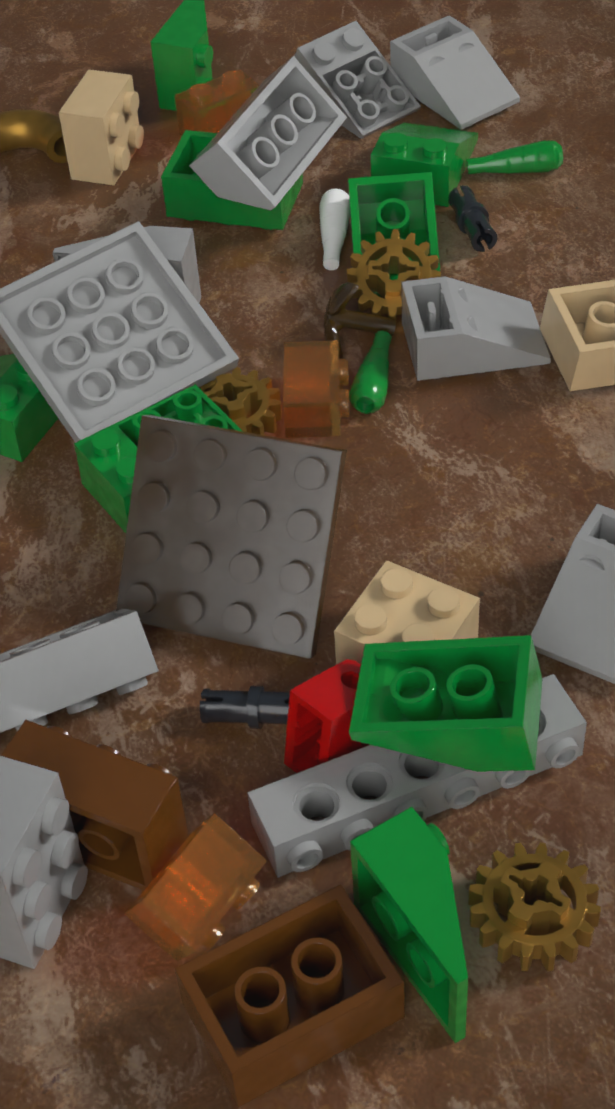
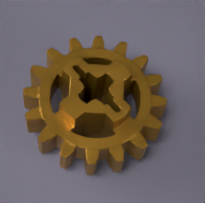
(374, 274)
(246, 400)
(536, 910)

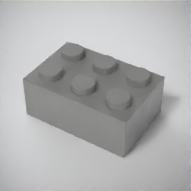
(37, 861)

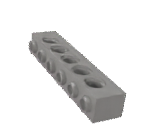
(337, 789)

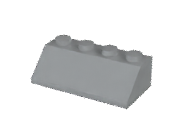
(270, 139)
(74, 668)

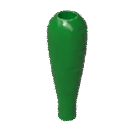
(527, 158)
(371, 380)

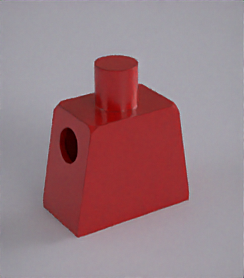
(322, 717)

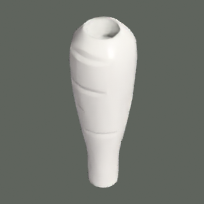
(333, 224)

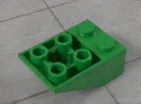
(109, 455)

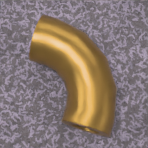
(32, 130)

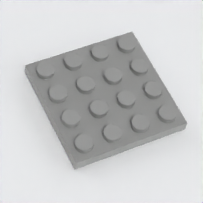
(110, 332)

